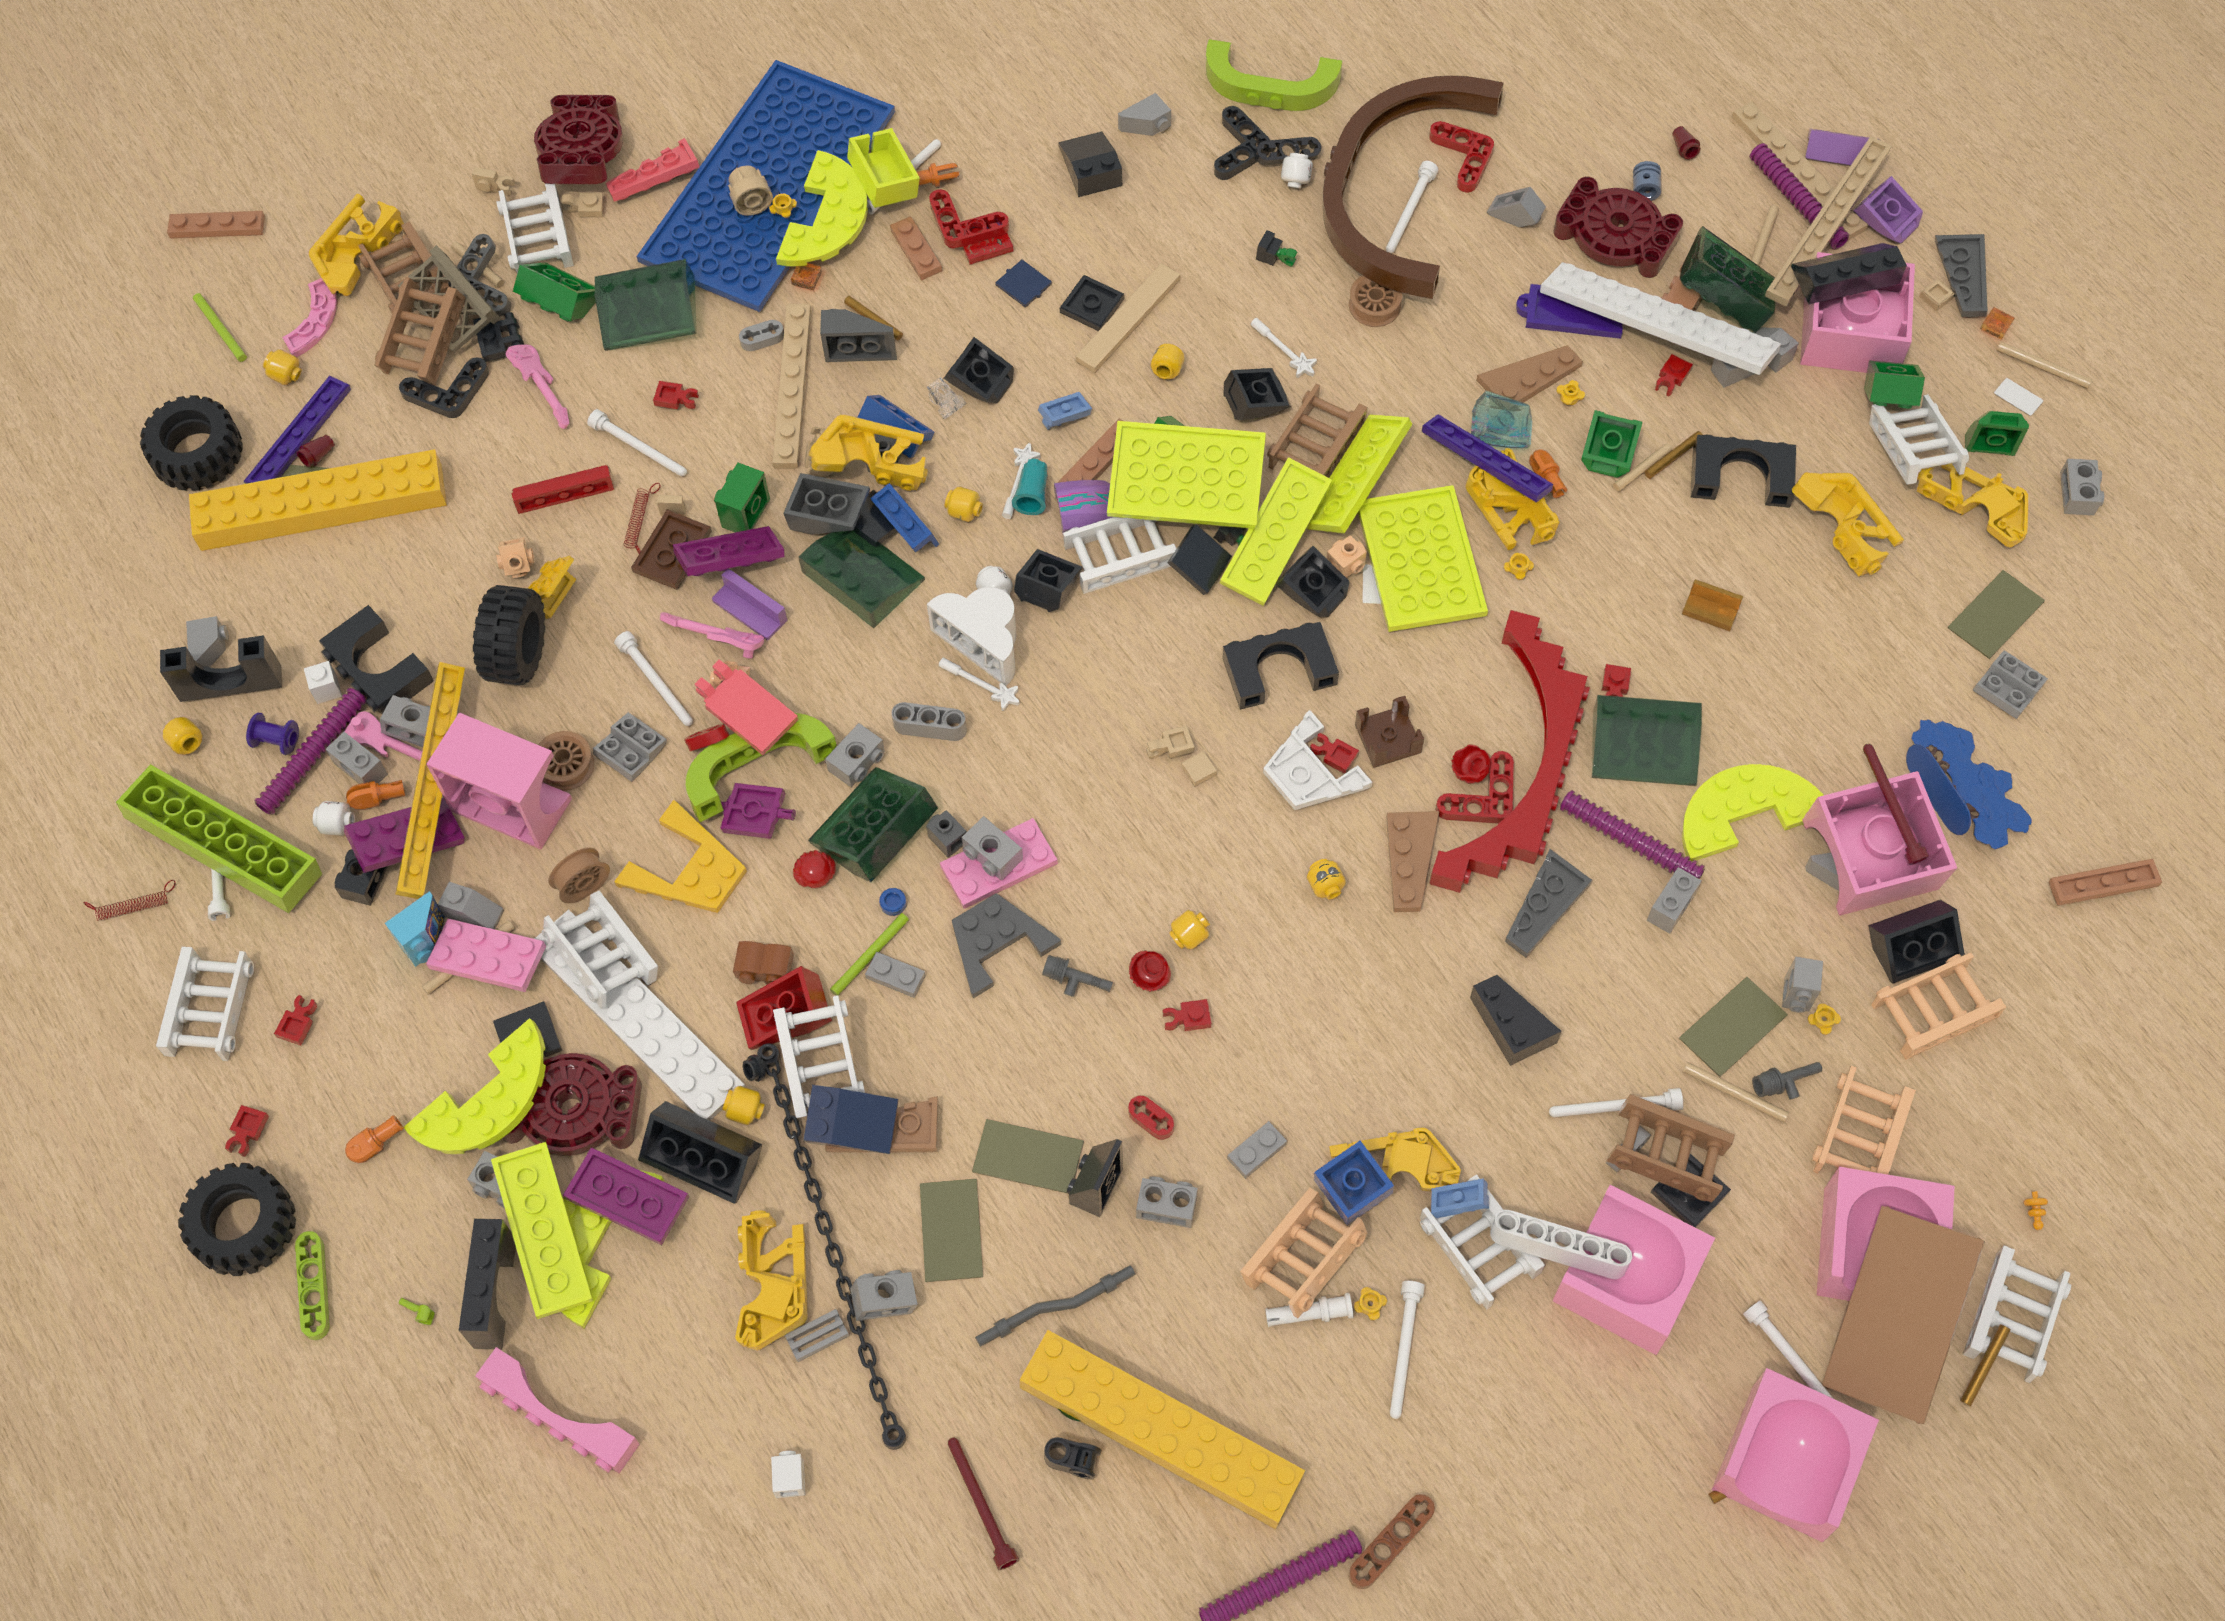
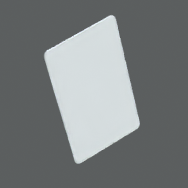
(2018, 396)
(1370, 590)

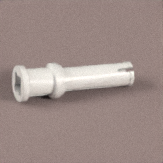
(1323, 1309)

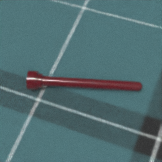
(1914, 852)
(1004, 1554)

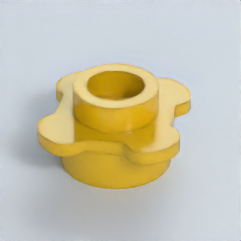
(783, 205)
(1567, 397)
(1523, 561)
(1827, 1012)
(1378, 1301)

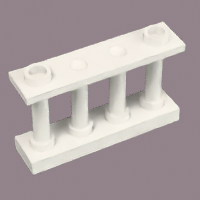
(553, 215)
(1903, 453)
(1117, 570)
(612, 928)
(184, 988)
(792, 1048)
(1480, 1292)
(1988, 1316)

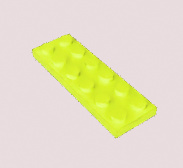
(1359, 471)
(1278, 531)
(541, 1230)

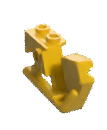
(335, 254)
(853, 439)
(1490, 492)
(1846, 499)
(2005, 504)
(1414, 1153)
(782, 1299)

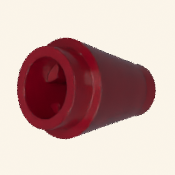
(1686, 143)
(315, 451)

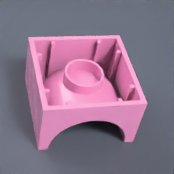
(1859, 327)
(497, 780)
(1871, 848)
(1851, 1212)
(1658, 1279)
(1795, 1455)

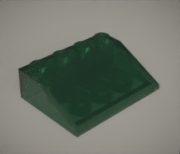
(1728, 280)
(646, 304)
(859, 575)
(1646, 740)
(874, 823)

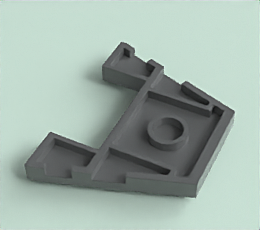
(990, 929)

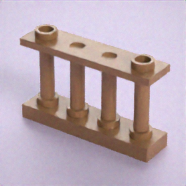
(419, 256)
(439, 341)
(1342, 437)
(1679, 1126)

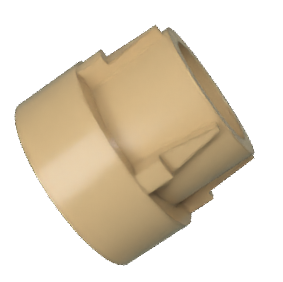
(749, 191)

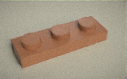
(916, 248)

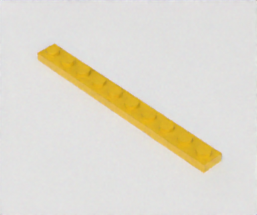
(427, 794)

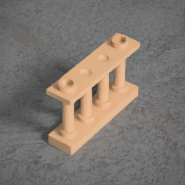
(1938, 1031)
(1891, 1126)
(1293, 1229)

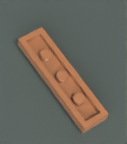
(216, 224)
(1095, 460)
(2105, 882)

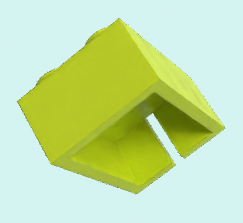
(884, 172)

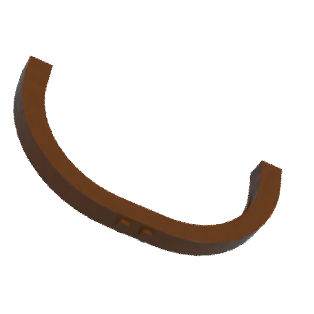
(1412, 96)

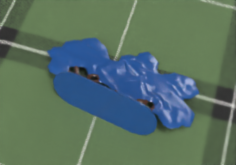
(1973, 785)

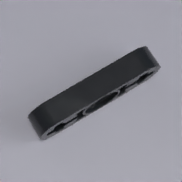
(1278, 156)

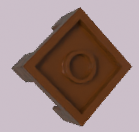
(1389, 734)

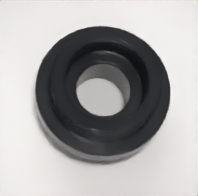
(754, 1068)

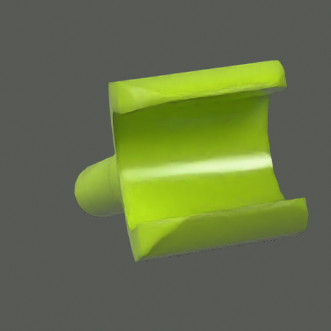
(424, 1313)

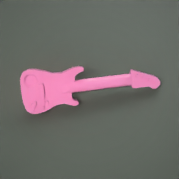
(528, 362)
(742, 640)
(367, 732)

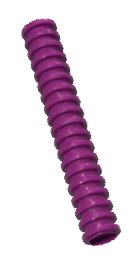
(1792, 189)
(310, 751)
(1628, 835)
(1283, 1578)

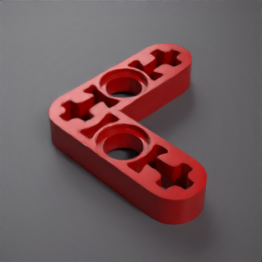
(1471, 148)
(963, 228)
(1487, 803)

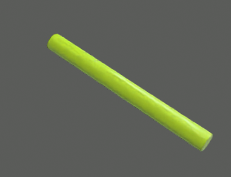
(219, 327)
(869, 954)

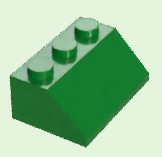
(554, 290)

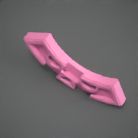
(318, 322)

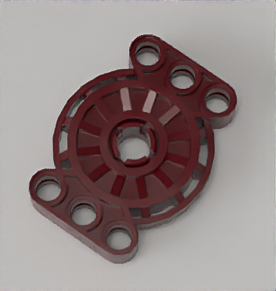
(578, 139)
(1594, 218)
(591, 1119)

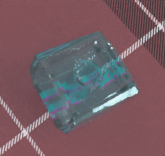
(1501, 421)

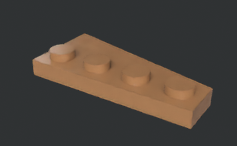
(1532, 375)
(1409, 855)
(913, 1130)

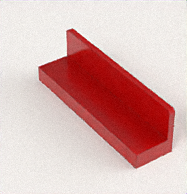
(562, 489)

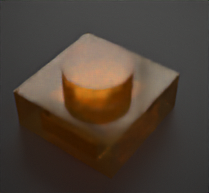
(806, 276)
(1997, 323)

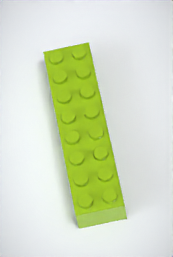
(219, 838)

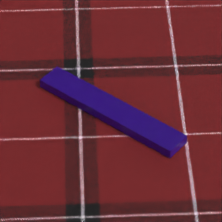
(300, 430)
(1487, 458)

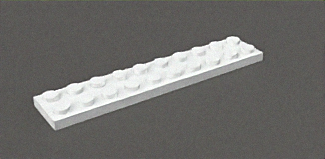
(1661, 318)
(649, 1030)

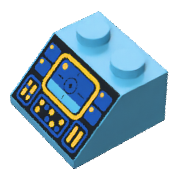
(417, 928)

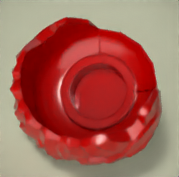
(1471, 764)
(814, 869)
(1149, 970)

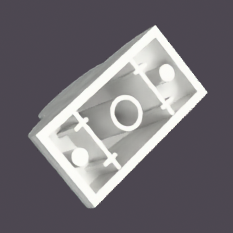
(978, 628)

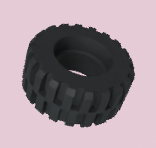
(182, 419)
(509, 635)
(218, 1192)

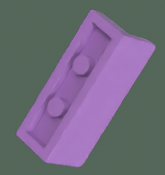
(1834, 146)
(750, 605)

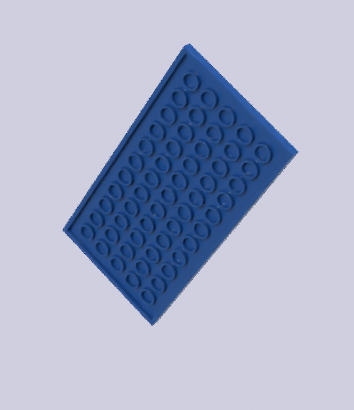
(779, 134)

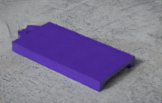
(1556, 315)

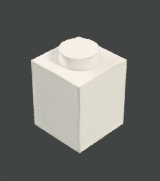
(322, 682)
(788, 1475)

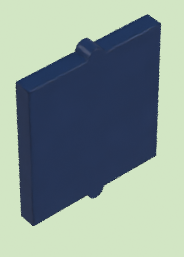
(1023, 283)

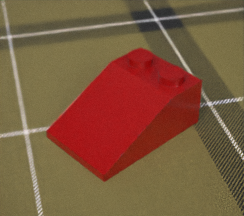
(795, 992)

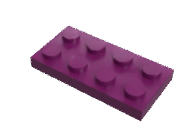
(728, 551)
(381, 839)
(626, 1196)

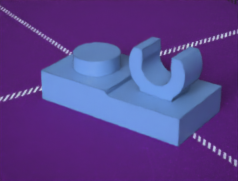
(1064, 410)
(1459, 1198)

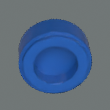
(892, 901)

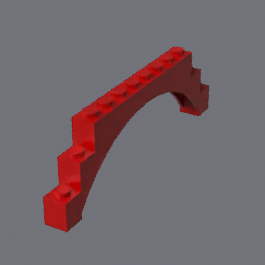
(1522, 830)

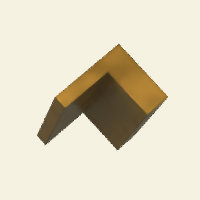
(1712, 605)

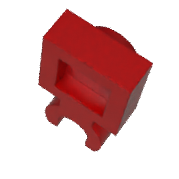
(1672, 373)
(672, 394)
(1616, 680)
(1337, 755)
(1193, 1016)
(296, 1024)
(246, 1126)

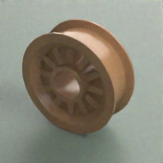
(1373, 303)
(572, 747)
(579, 875)

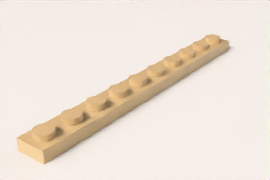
(1830, 217)

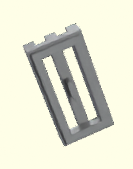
(833, 1315)

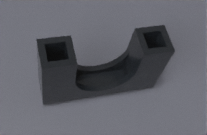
(1774, 461)
(1304, 643)
(347, 645)
(192, 681)
(490, 1248)

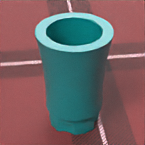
(1031, 489)

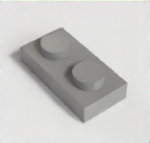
(895, 974)
(1257, 1149)

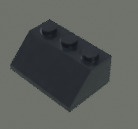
(1917, 940)

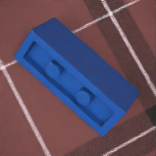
(882, 411)
(903, 518)

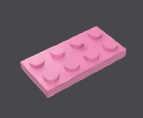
(973, 884)
(486, 955)

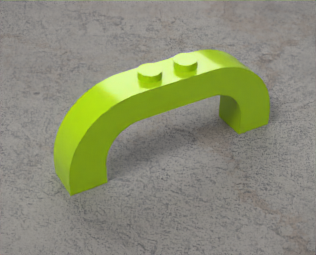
(1270, 91)
(734, 752)

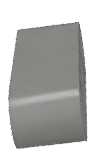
(919, 713)

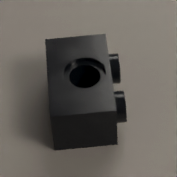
(360, 887)

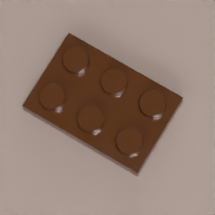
(658, 558)

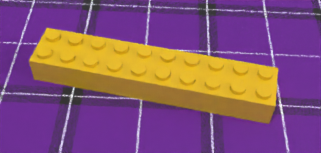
(317, 500)
(1161, 1429)

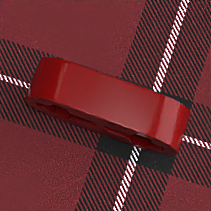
(706, 737)
(1147, 1122)

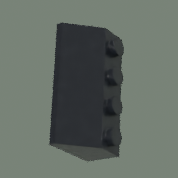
(1849, 272)
(699, 1151)

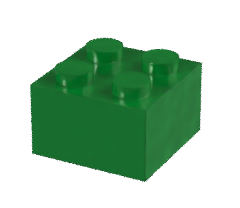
(1894, 384)
(742, 498)

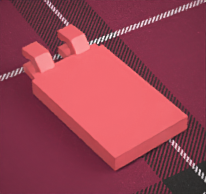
(746, 707)

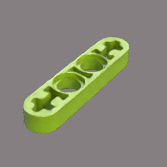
(315, 1284)

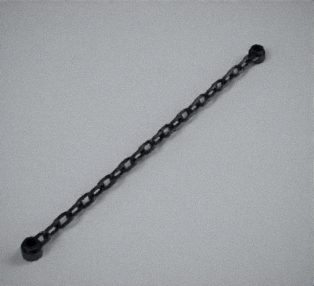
(771, 1061)

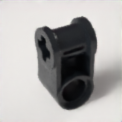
(1074, 1457)

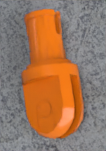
(931, 174)
(1545, 466)
(371, 794)
(371, 1141)

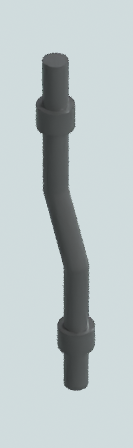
(1003, 1327)

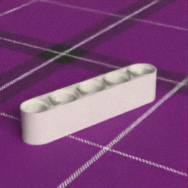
(1547, 1248)

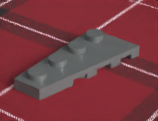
(1966, 271)
(1550, 897)

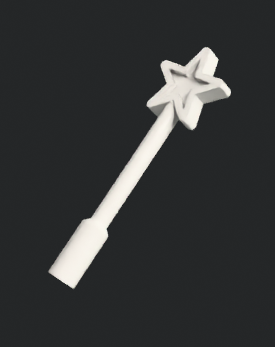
(1302, 364)
(1022, 457)
(1002, 695)

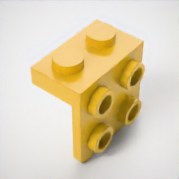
(553, 583)

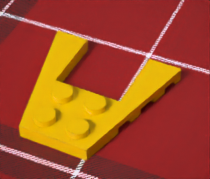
(706, 878)

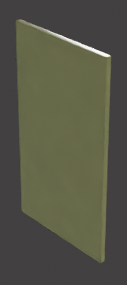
(1996, 614)
(1733, 1026)
(1027, 1156)
(951, 1230)

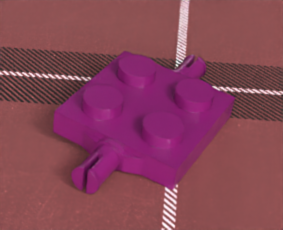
(754, 810)

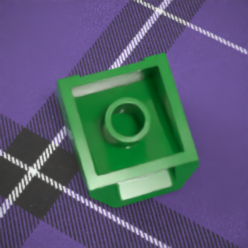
(1996, 433)
(1610, 444)

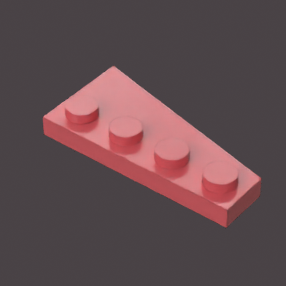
(653, 172)

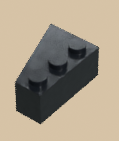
(1512, 1020)

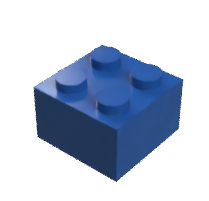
(1353, 1182)

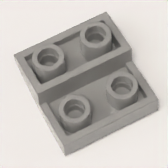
(2010, 684)
(629, 746)

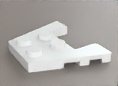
(1302, 776)

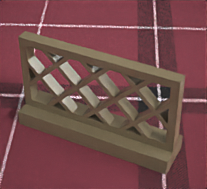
(463, 285)

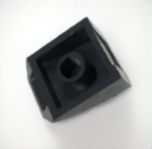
(981, 373)
(1254, 393)
(1046, 580)
(1314, 583)

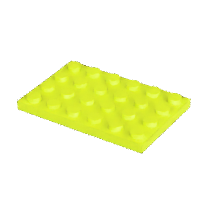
(1186, 474)
(1421, 558)

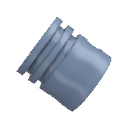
(1647, 178)

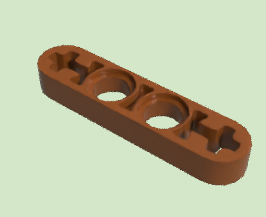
(1389, 1539)

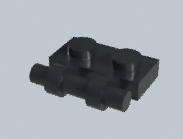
(490, 338)

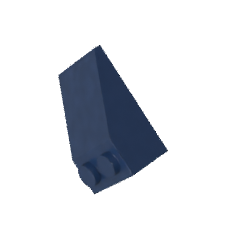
(850, 1119)

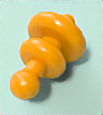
(2036, 1210)

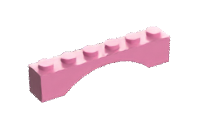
(603, 1441)

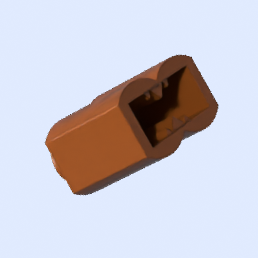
(762, 962)

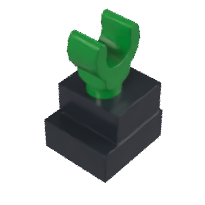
(1271, 248)
(1230, 534)

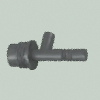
(1057, 969)
(1774, 1082)

